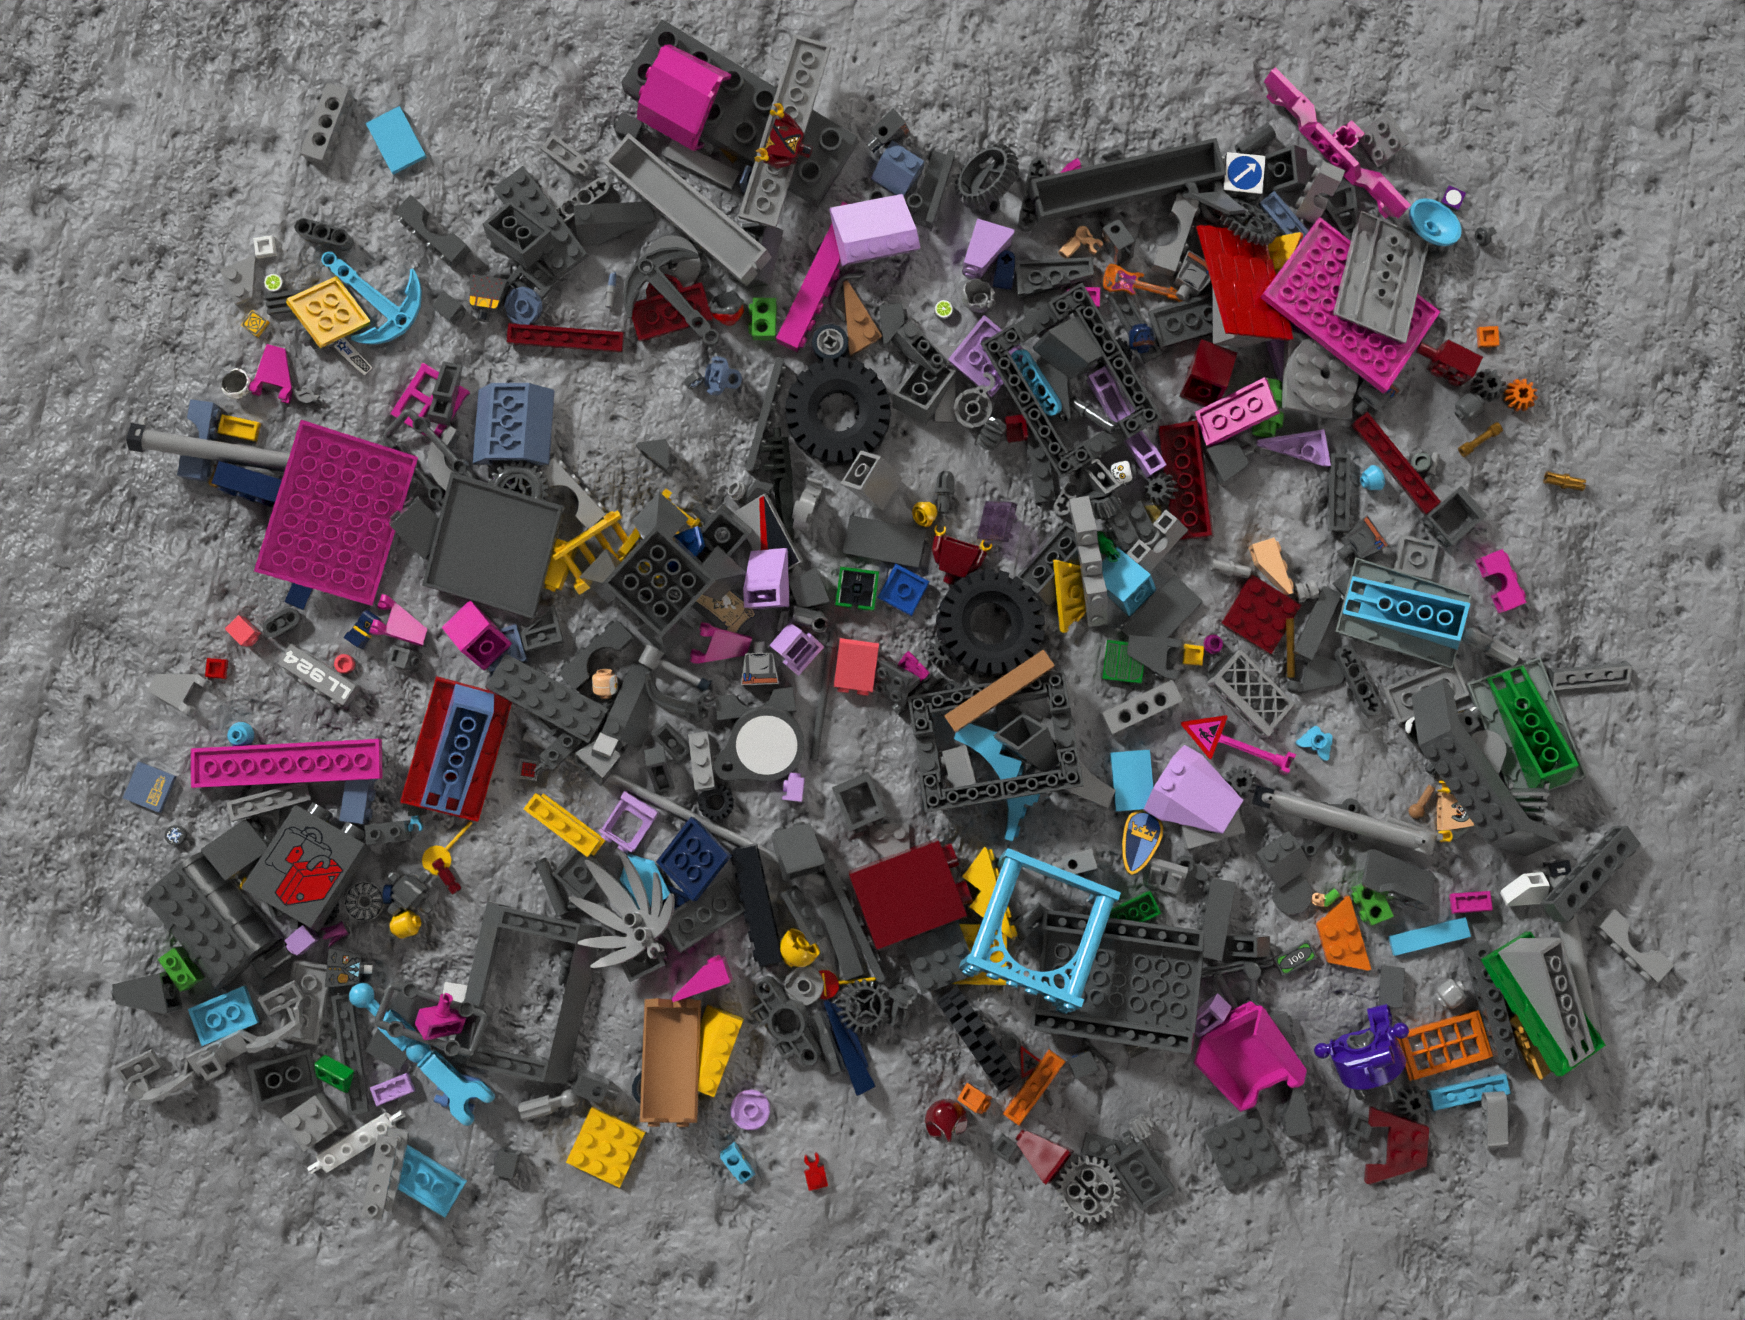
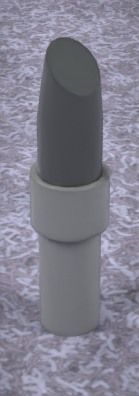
(1429, 475)

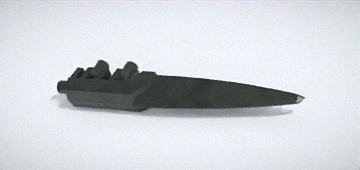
(782, 473)

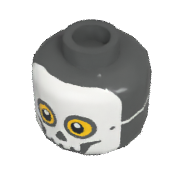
(1124, 472)

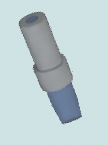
(611, 290)

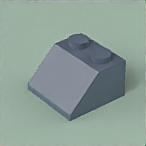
(897, 169)

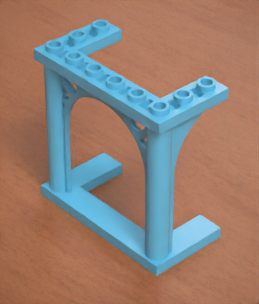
(1065, 999)

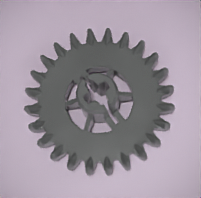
(521, 472)

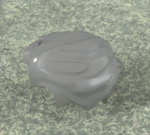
(978, 296)

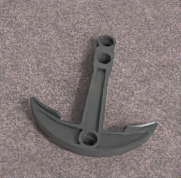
(657, 260)

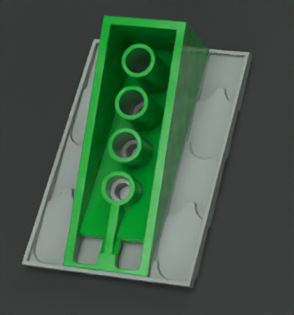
(1528, 718)

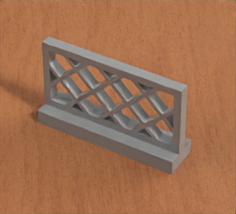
(1242, 707)

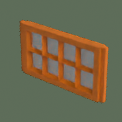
(1445, 1045)

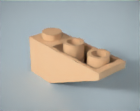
(1268, 560)

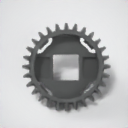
(973, 177)

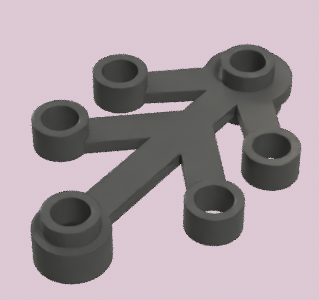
(1329, 829)

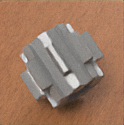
(1141, 1126)

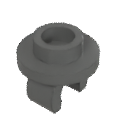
(1483, 235)

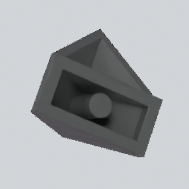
(1095, 480)

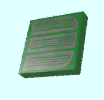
(1120, 665)

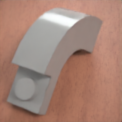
(438, 461)

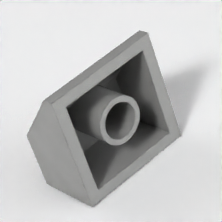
(957, 767)

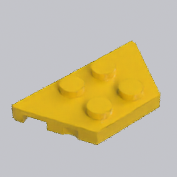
(1069, 593)

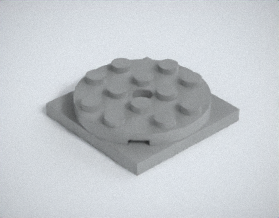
(1305, 387)

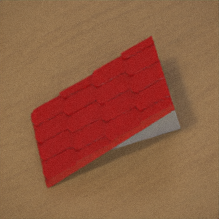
(1239, 278)

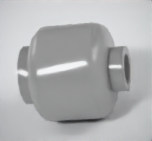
(1451, 993)

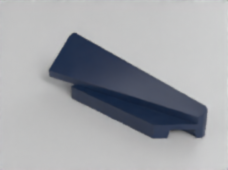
(851, 1051)

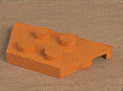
(1342, 937)

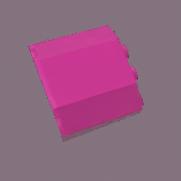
(679, 95)
(1248, 1056)

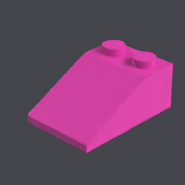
(711, 975)

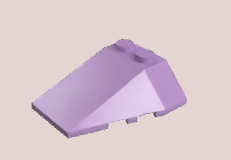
(1193, 794)

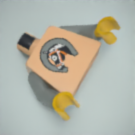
(1451, 816)

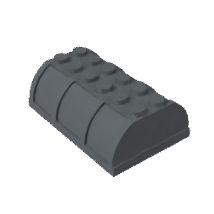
(211, 919)

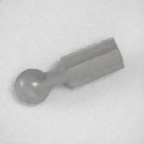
(1491, 647)
(545, 1105)

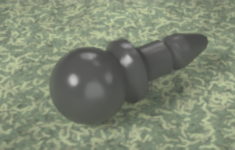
(566, 957)

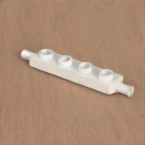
(355, 1142)

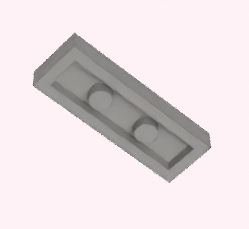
(701, 761)

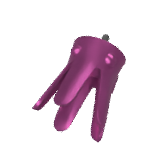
(339, 931)

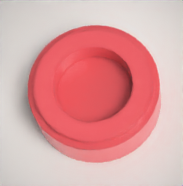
(344, 663)

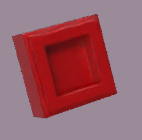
(216, 668)

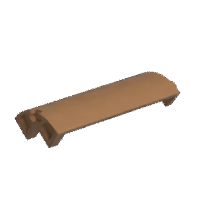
(670, 1062)

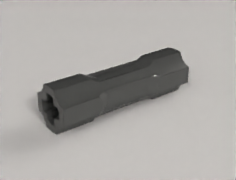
(823, 1029)

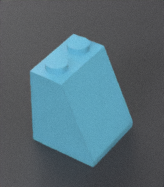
(1127, 583)

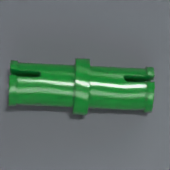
(1107, 547)

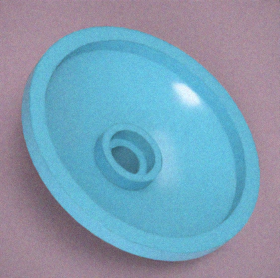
(1434, 222)

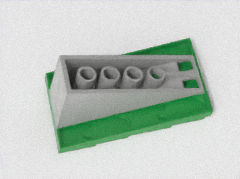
(1544, 996)

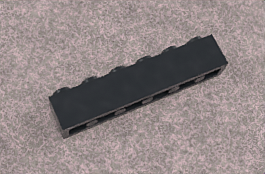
(757, 904)

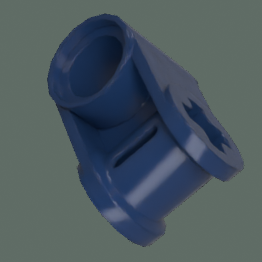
(1004, 272)

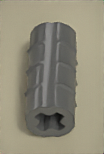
(1256, 140)

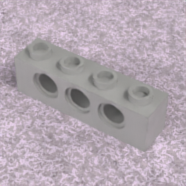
(331, 96)
(1112, 716)

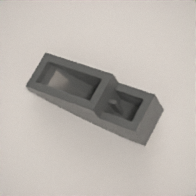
(445, 393)

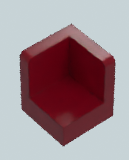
(1016, 428)

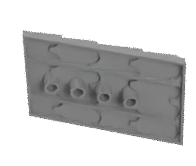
(1379, 290)

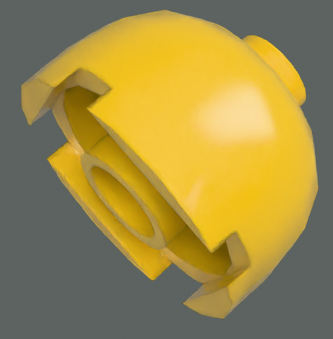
(797, 950)

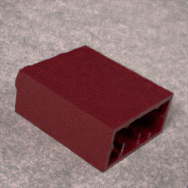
(910, 892)

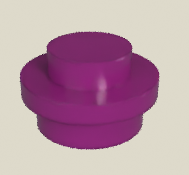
(1213, 644)

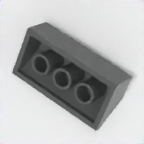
(1040, 570)

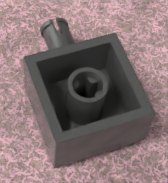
(719, 521)

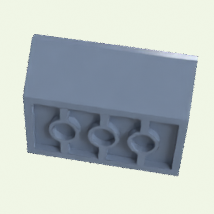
(513, 423)

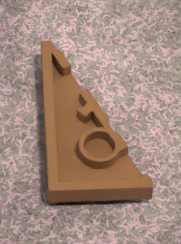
(860, 327)

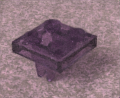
(997, 521)

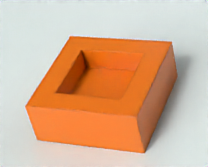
(1487, 336)

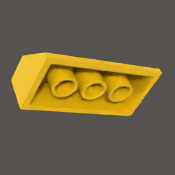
(717, 1039)

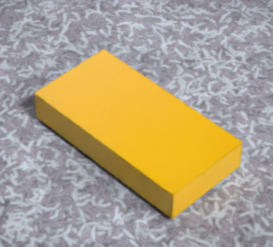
(239, 428)

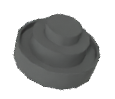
(1210, 213)

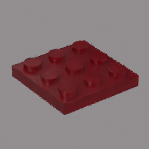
(1260, 614)

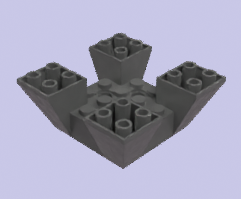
(658, 547)

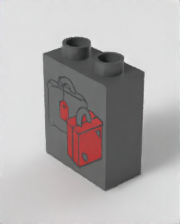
(308, 865)

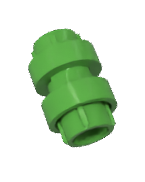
(1268, 427)

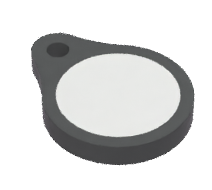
(762, 746)

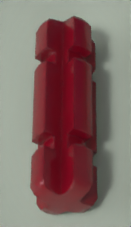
(446, 876)

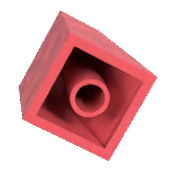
(856, 666)

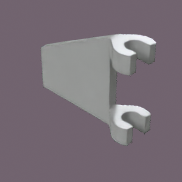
(176, 688)

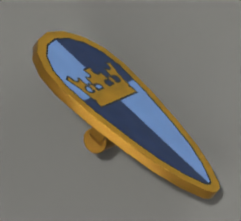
(1140, 840)

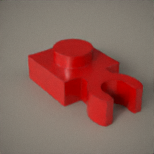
(816, 1174)

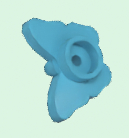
(1310, 740)

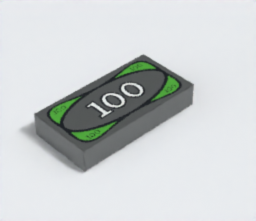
(1295, 957)

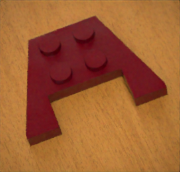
(1405, 1146)

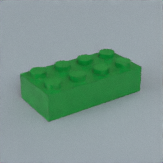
(1137, 908)

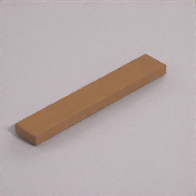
(999, 691)

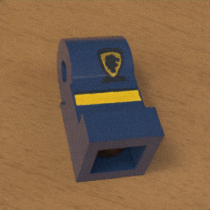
(359, 634)

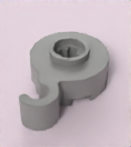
(981, 398)
(804, 508)

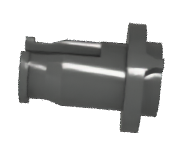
(905, 998)

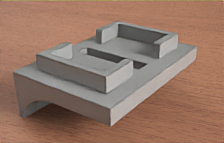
(1174, 880)

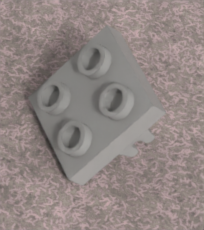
(1383, 139)

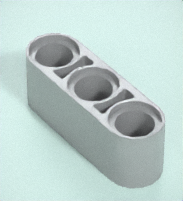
(1494, 1119)

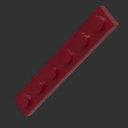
(565, 337)
(1395, 463)

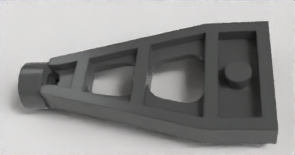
(1351, 207)

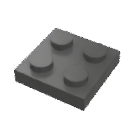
(576, 875)

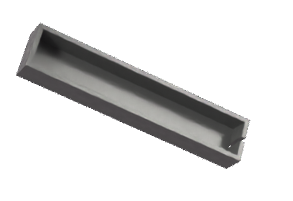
(1126, 180)

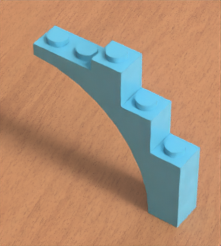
(983, 742)

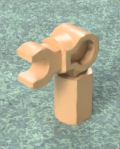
(1083, 236)

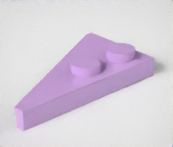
(1305, 446)

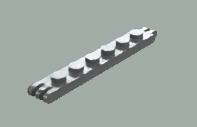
(855, 921)

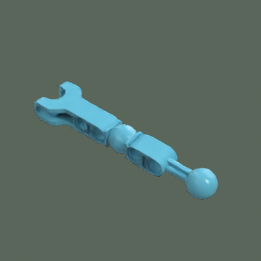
(429, 1061)

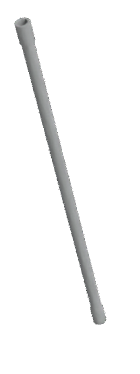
(539, 742)

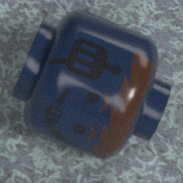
(1141, 338)

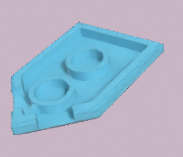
(645, 869)

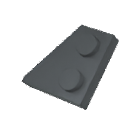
(543, 632)

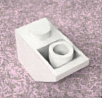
(1526, 890)

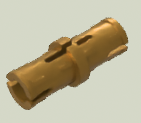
(1564, 481)

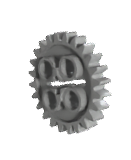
(1099, 1176)

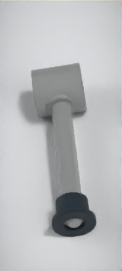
(653, 657)

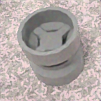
(1306, 591)

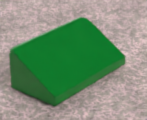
(334, 1073)

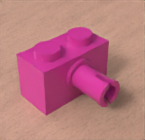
(439, 1020)

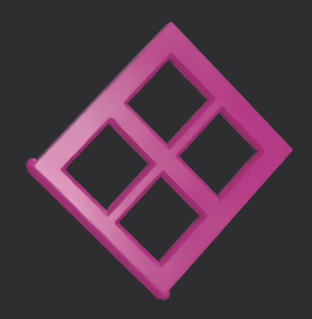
(412, 391)

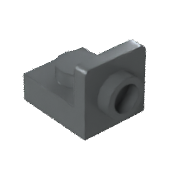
(404, 658)

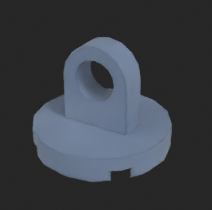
(717, 376)

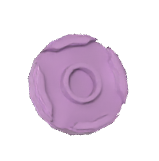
(750, 1109)

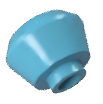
(1373, 478)
(244, 737)

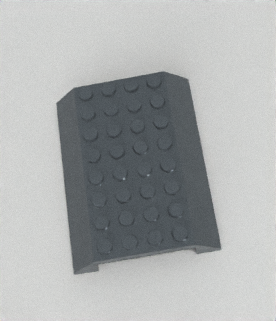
(1138, 988)

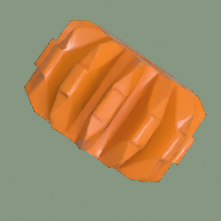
(1513, 391)

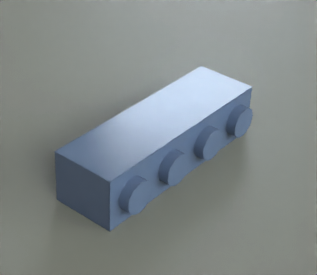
(357, 801)

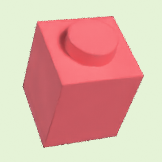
(243, 631)

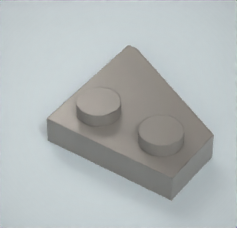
(241, 280)

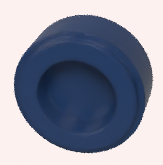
(387, 892)

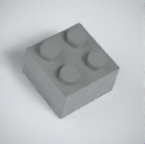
(312, 1121)

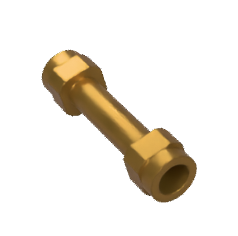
(1468, 447)

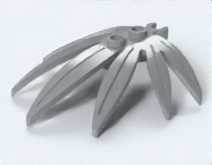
(637, 923)

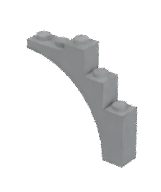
(1090, 561)
(1093, 789)

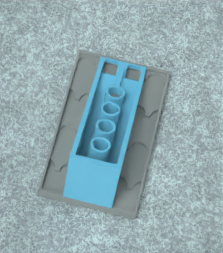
(1403, 613)

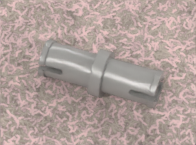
(1230, 568)

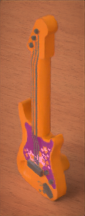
(1120, 280)

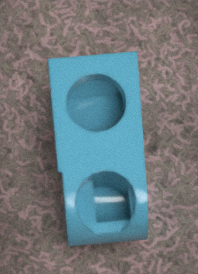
(737, 1163)

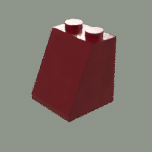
(1208, 373)

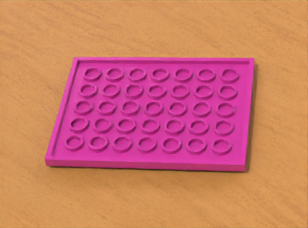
(1307, 295)
(335, 513)

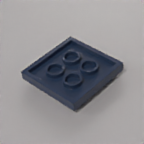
(693, 859)

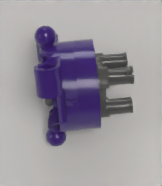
(1370, 1055)

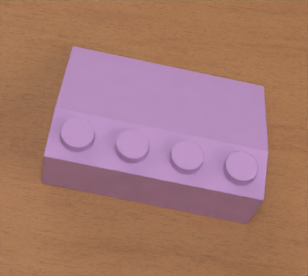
(874, 229)

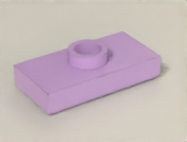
(392, 1089)

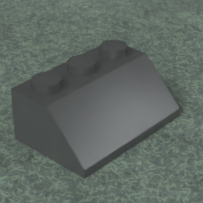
(517, 234)
(771, 240)

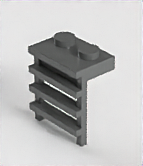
(1529, 804)

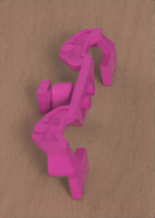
(1336, 146)

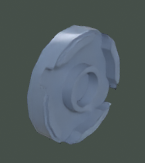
(523, 306)

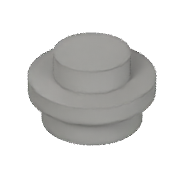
(736, 490)

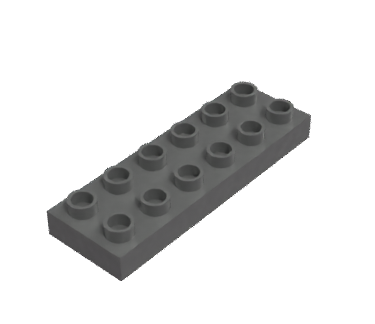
(742, 112)

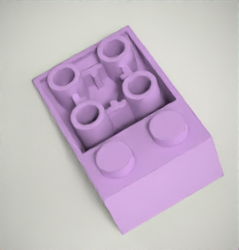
(767, 579)

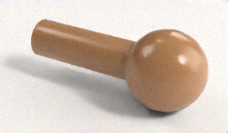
(1417, 810)

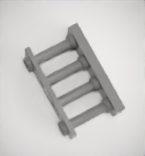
(385, 1173)

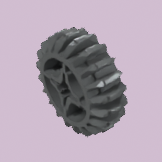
(852, 1020)

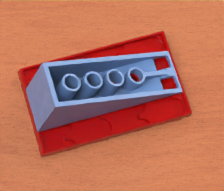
(456, 749)

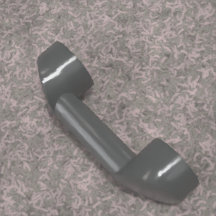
(913, 203)
(1253, 972)

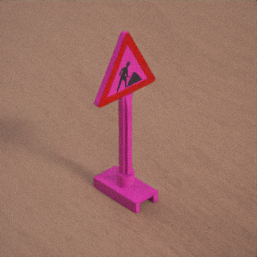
(1208, 733)

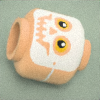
(605, 683)

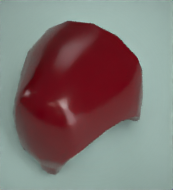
(946, 1115)

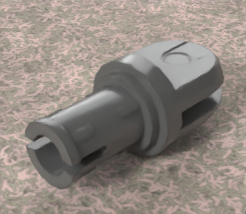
(944, 490)

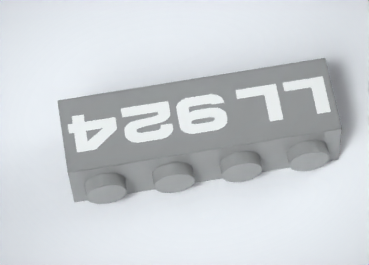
(319, 675)

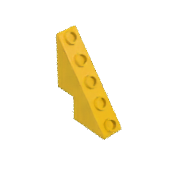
(984, 877)

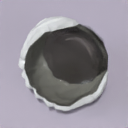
(236, 384)

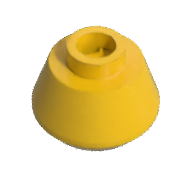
(924, 513)

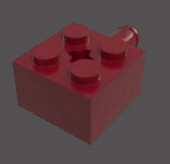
(1451, 361)

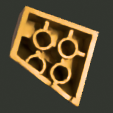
(1530, 1053)

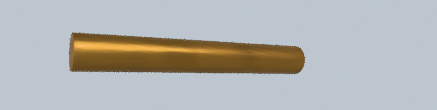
(1290, 647)

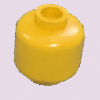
(405, 924)

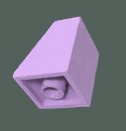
(984, 248)

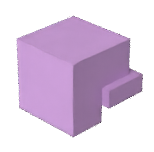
(796, 648)

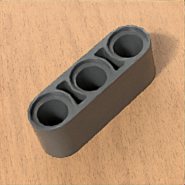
(315, 231)

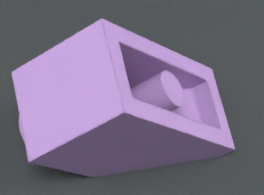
(1211, 1014)

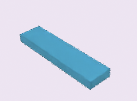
(1429, 936)
(1466, 1091)

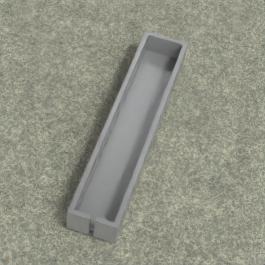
(687, 209)

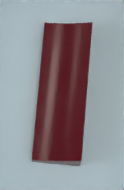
(1185, 462)

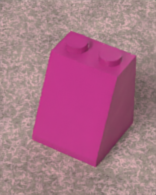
(476, 635)

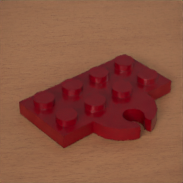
(658, 317)

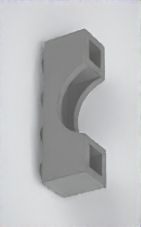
(1168, 257)
(588, 511)
(1614, 929)

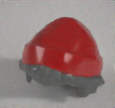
(727, 308)

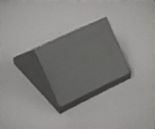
(658, 452)

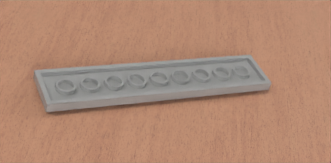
(797, 94)

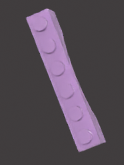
(1113, 404)

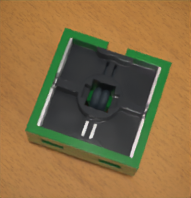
(857, 588)

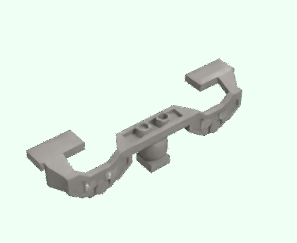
(212, 1058)

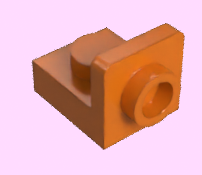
(974, 1099)

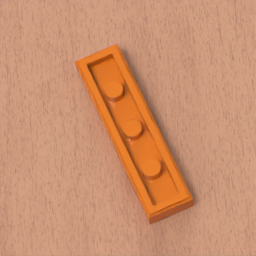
(1034, 1087)

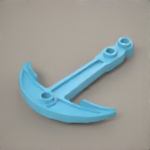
(394, 314)

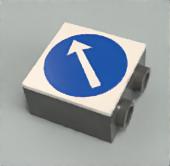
(1243, 176)

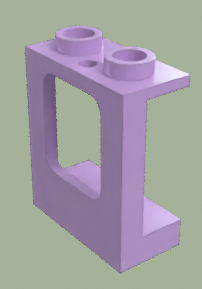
(639, 809)

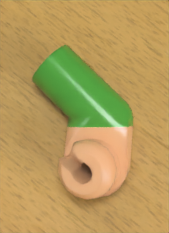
(1325, 900)

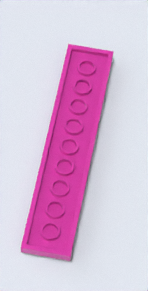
(286, 763)

